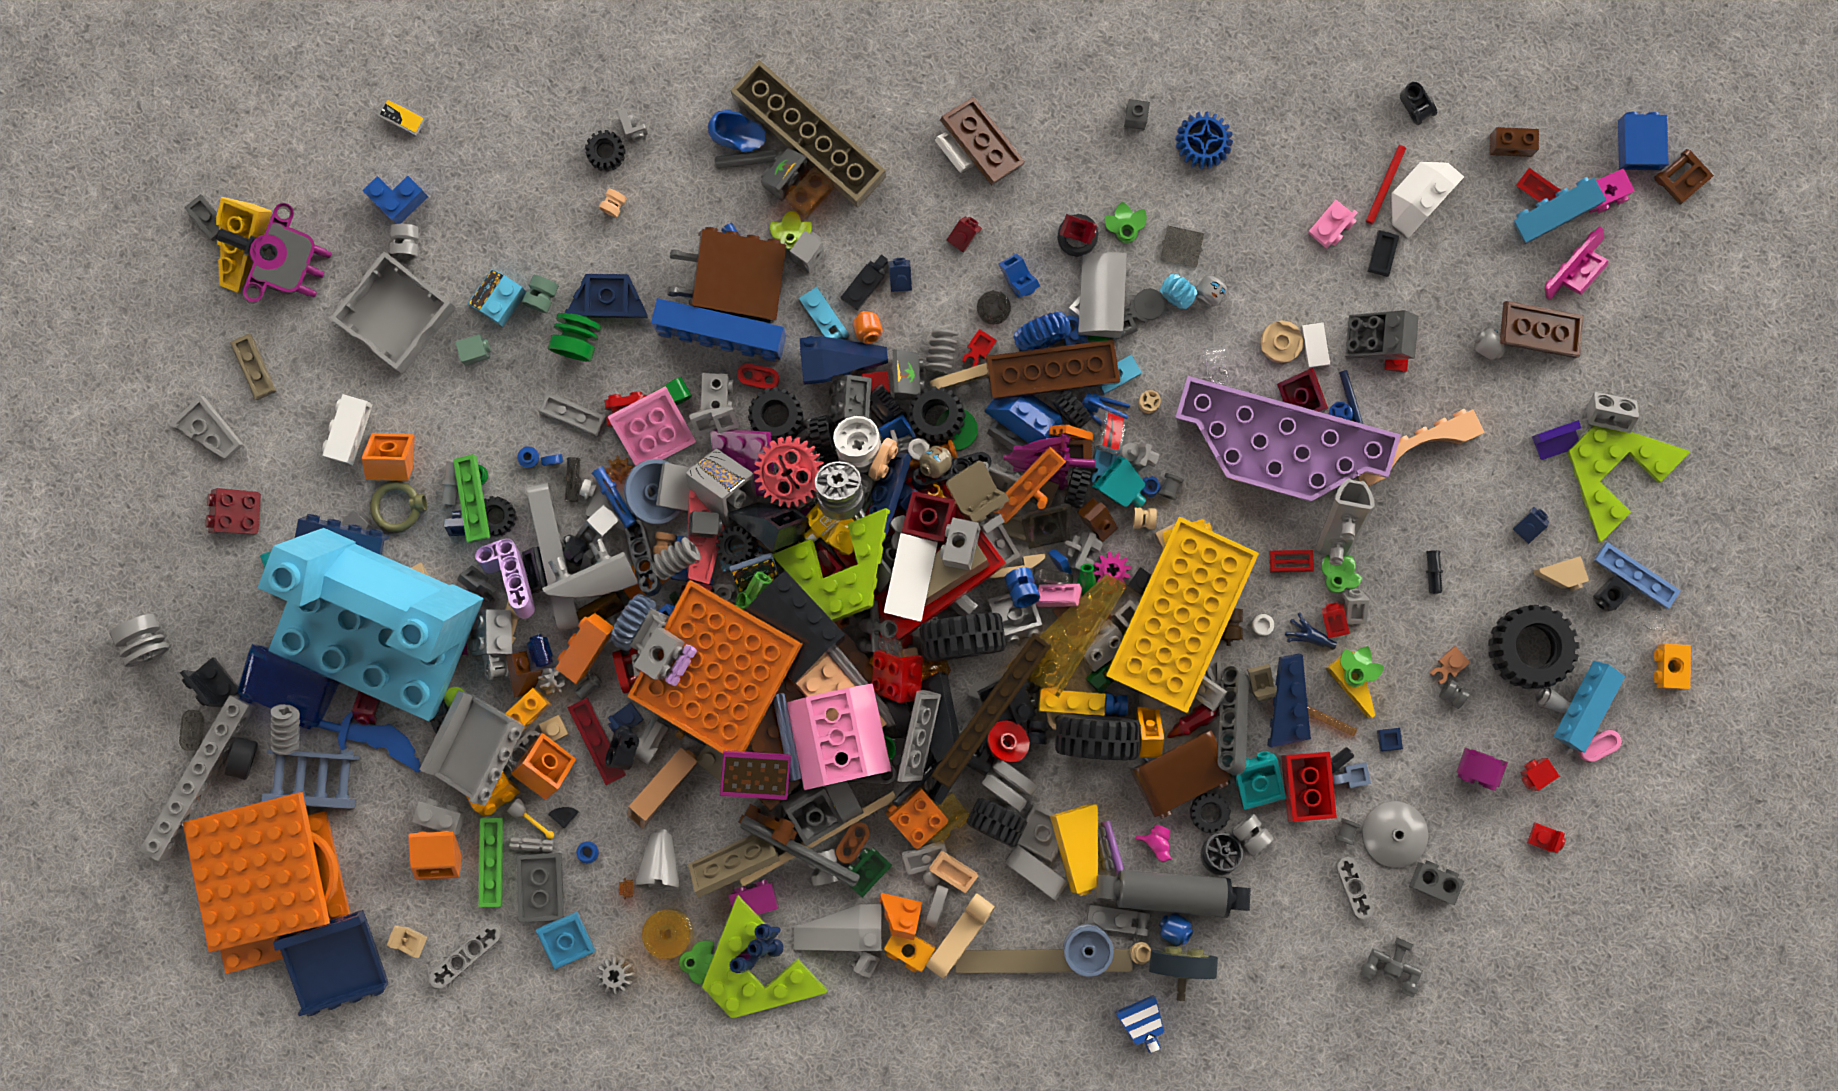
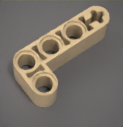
(960, 936)

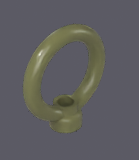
(417, 504)

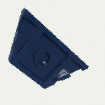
(607, 297)

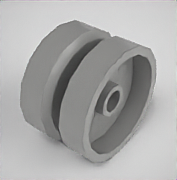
(1009, 785)

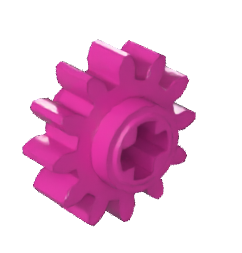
(1116, 564)

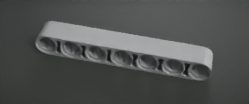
(551, 548)

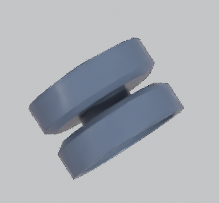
(1098, 959)

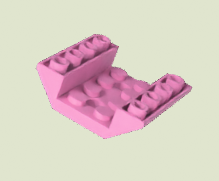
(854, 732)

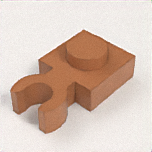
(1451, 664)

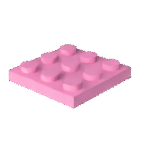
(652, 427)

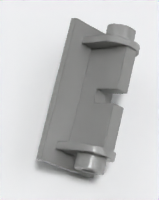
(1001, 474)
(653, 620)

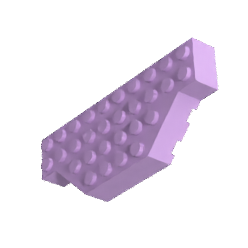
(1282, 443)

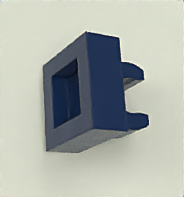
(455, 526)

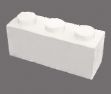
(346, 429)

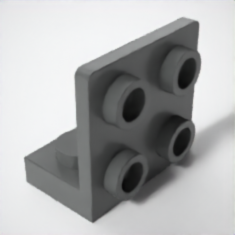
(849, 397)

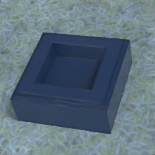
(1389, 739)

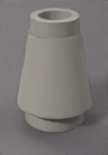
(1549, 699)

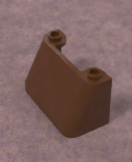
(1181, 774)

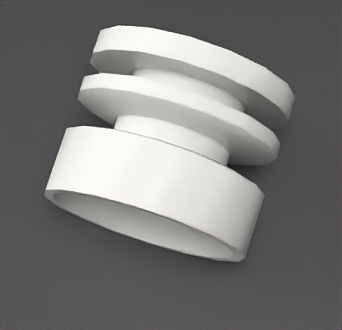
(857, 442)

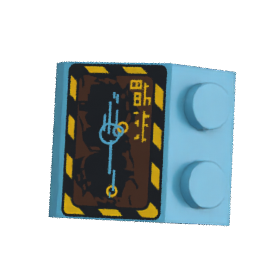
(497, 297)

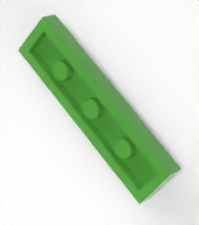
(471, 498)
(491, 862)

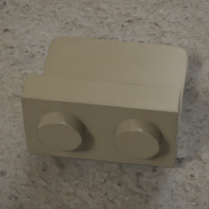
(976, 493)

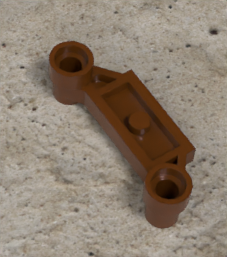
(782, 828)

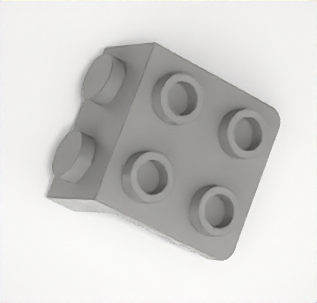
(491, 633)

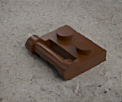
(1688, 182)

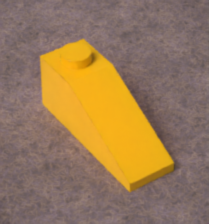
(1359, 695)

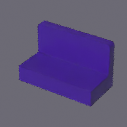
(1556, 440)

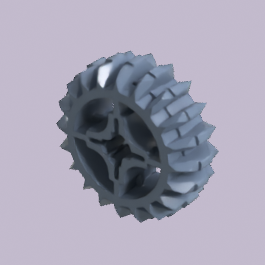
(631, 620)

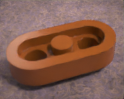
(853, 842)

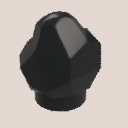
(574, 549)

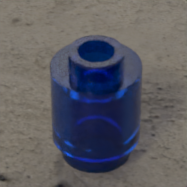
(540, 650)

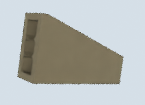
(947, 578)

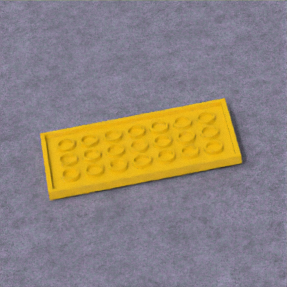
(1182, 614)

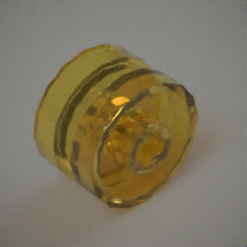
(655, 938)

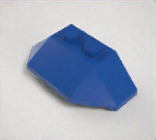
(1025, 416)

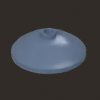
(639, 480)

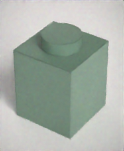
(473, 349)

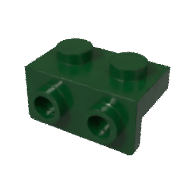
(869, 869)

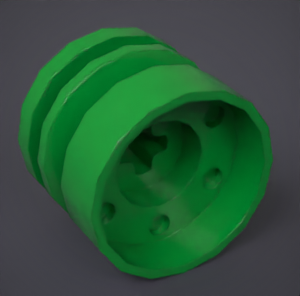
(574, 337)

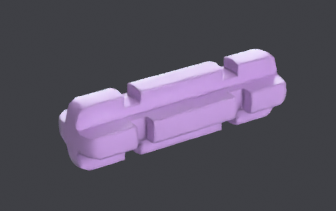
(680, 665)

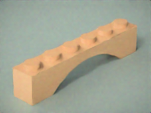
(1457, 430)

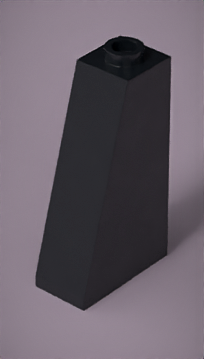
(945, 726)

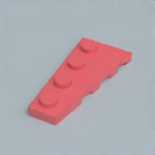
(702, 569)

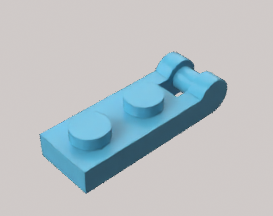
(823, 314)

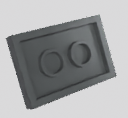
(540, 887)

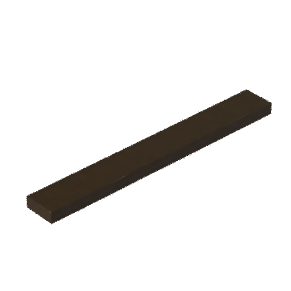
(991, 711)

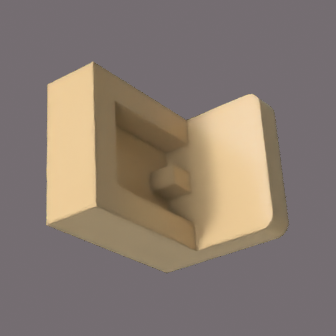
(407, 940)

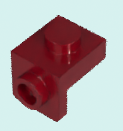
(1078, 229)
(964, 233)

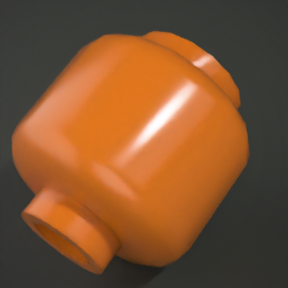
(867, 327)

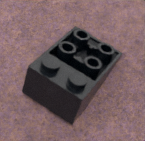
(771, 523)

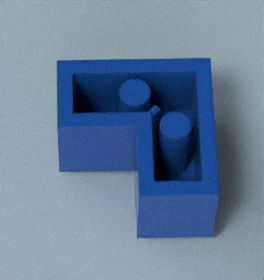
(397, 202)

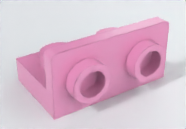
(1332, 223)

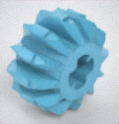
(1178, 291)

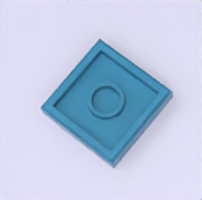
(565, 940)

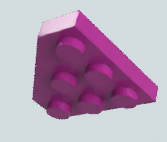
(743, 448)

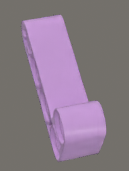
(505, 556)

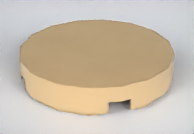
(1281, 342)

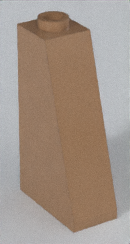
(661, 787)

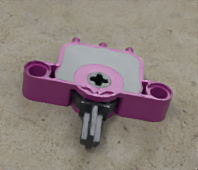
(290, 261)

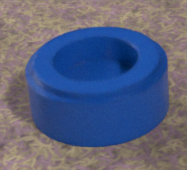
(552, 460)

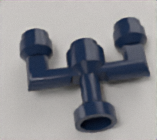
(759, 948)

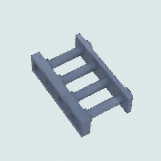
(320, 797)

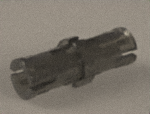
(572, 479)

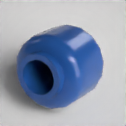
(1176, 929)

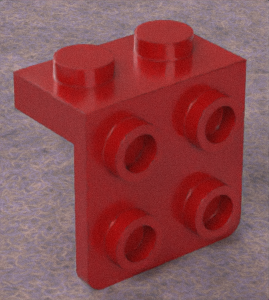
(896, 676)

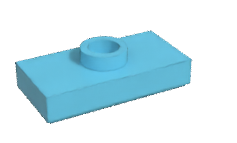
(1127, 369)

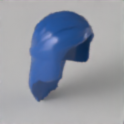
(736, 131)

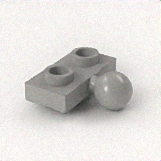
(921, 859)

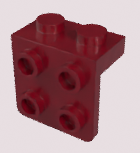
(233, 511)

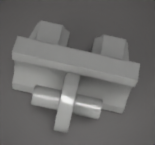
(1139, 454)
(1080, 547)

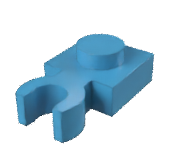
(1102, 462)

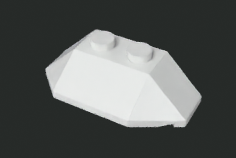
(1421, 194)

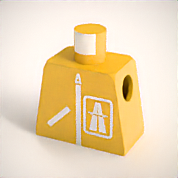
(821, 524)

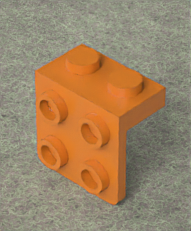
(917, 818)

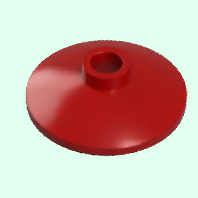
(1014, 736)

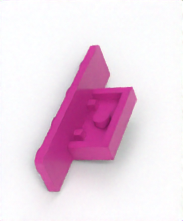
(1581, 268)

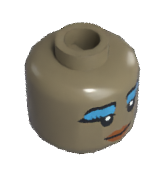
(935, 461)

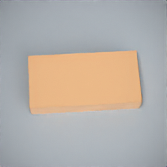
(953, 871)

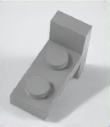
(997, 535)

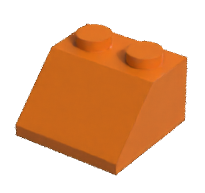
(388, 457)
(543, 766)

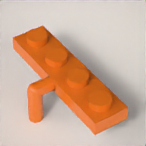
(1030, 483)

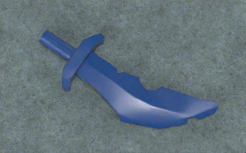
(377, 737)

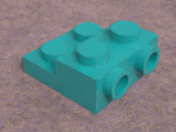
(1260, 781)

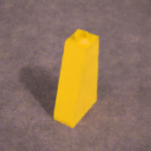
(1078, 846)

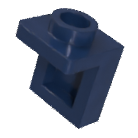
(900, 275)
(1532, 524)

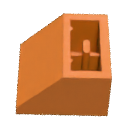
(434, 855)

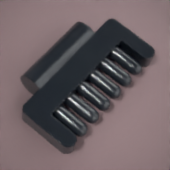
(880, 408)

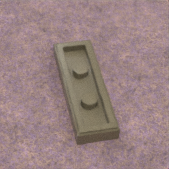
(253, 366)

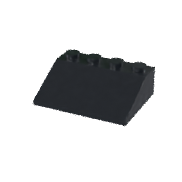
(795, 613)

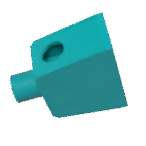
(1121, 484)

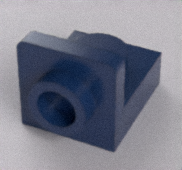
(626, 716)

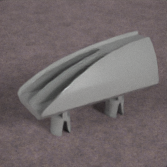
(1345, 520)
(604, 577)

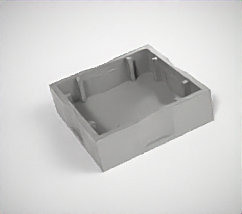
(393, 312)

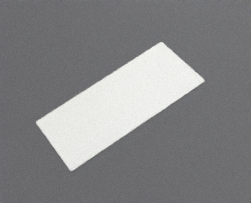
(910, 577)

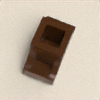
(1098, 519)

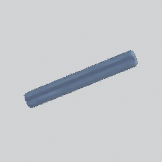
(787, 735)

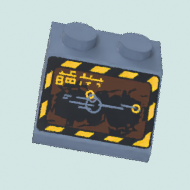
(744, 572)

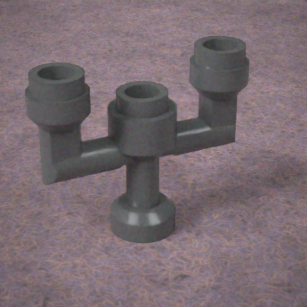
(872, 626)
(1394, 967)

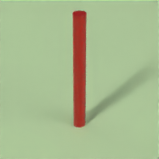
(1385, 184)

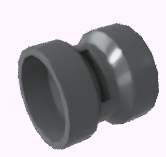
(1454, 693)

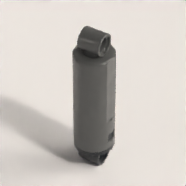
(1174, 893)

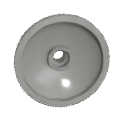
(1380, 831)

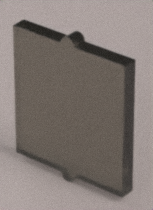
(1182, 246)

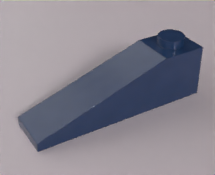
(830, 357)

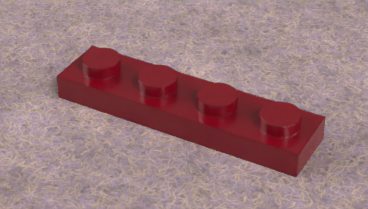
(594, 738)

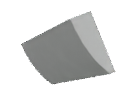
(1102, 294)
(919, 736)

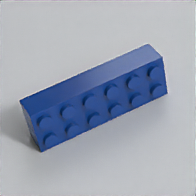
(718, 329)

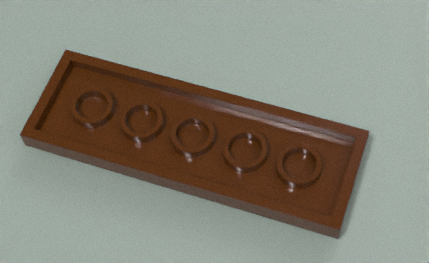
(1052, 369)

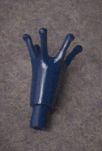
(1310, 634)

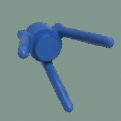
(1094, 403)

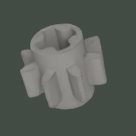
(551, 681)

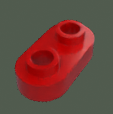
(759, 374)

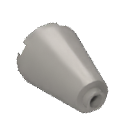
(658, 863)

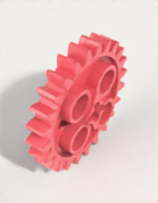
(773, 481)

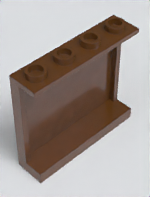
(738, 275)

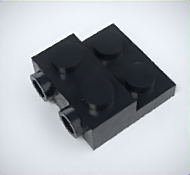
(1020, 708)

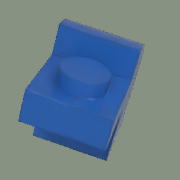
(1018, 276)

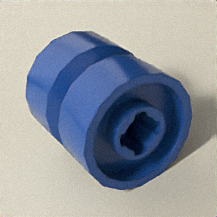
(1022, 587)

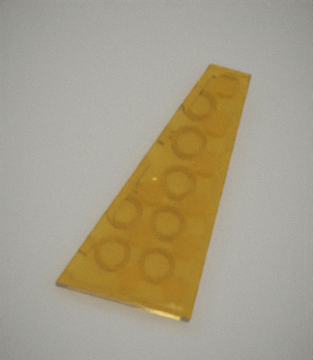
(1074, 634)

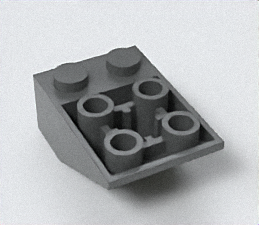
(1382, 335)

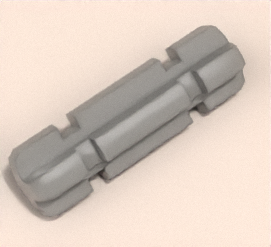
(531, 844)

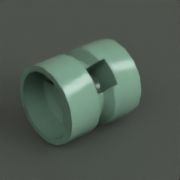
(540, 293)

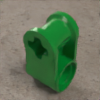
(678, 390)

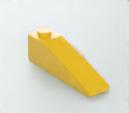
(244, 220)

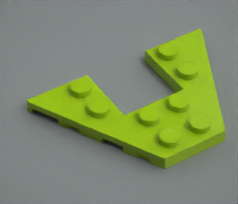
(1599, 453)
(849, 589)
(743, 992)

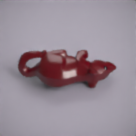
(1200, 716)

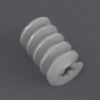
(939, 352)
(675, 559)
(285, 729)

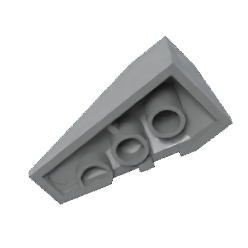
(846, 930)

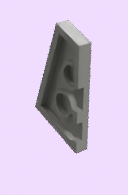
(207, 427)

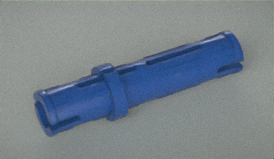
(600, 476)

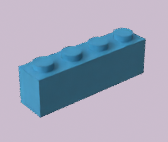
(1559, 210)
(1589, 706)

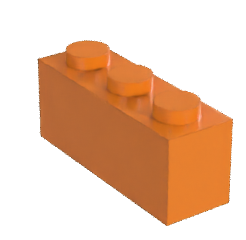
(584, 648)

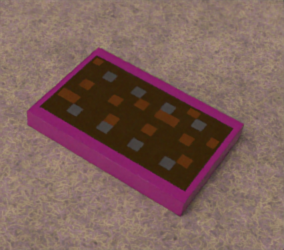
(755, 775)

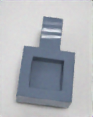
(1354, 775)

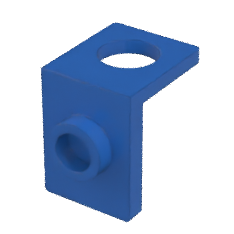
(900, 426)

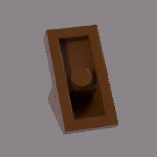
(520, 674)

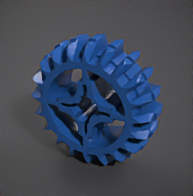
(1195, 140)
(1042, 332)

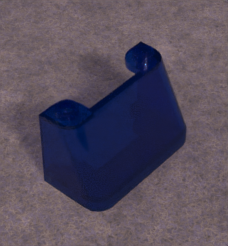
(279, 681)

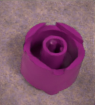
(1481, 767)

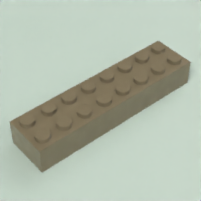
(808, 133)

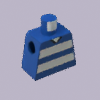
(1143, 1022)

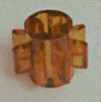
(618, 463)

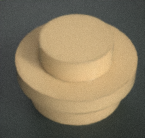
(1140, 953)

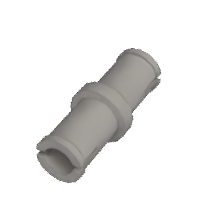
(450, 484)

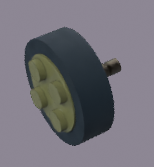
(1183, 965)

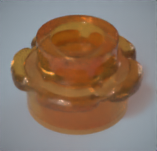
(626, 888)

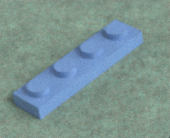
(1636, 575)

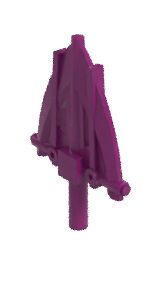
(1026, 455)

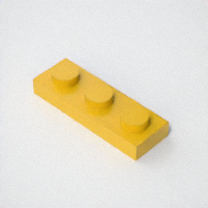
(1072, 703)

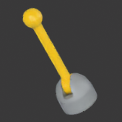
(518, 809)

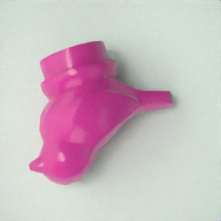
(1158, 842)

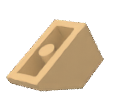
(1565, 574)

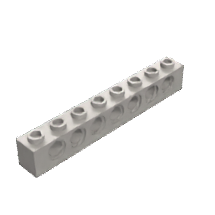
(197, 778)

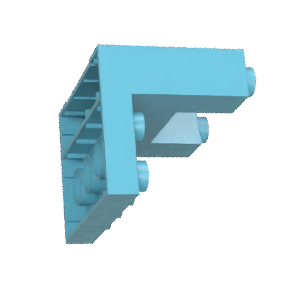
(368, 620)

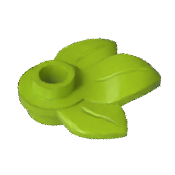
(789, 227)

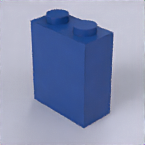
(1643, 141)

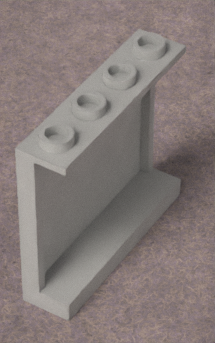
(472, 747)

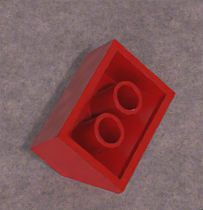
(1308, 786)

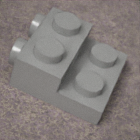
(1016, 621)

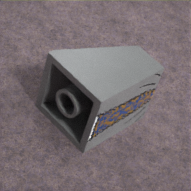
(722, 484)

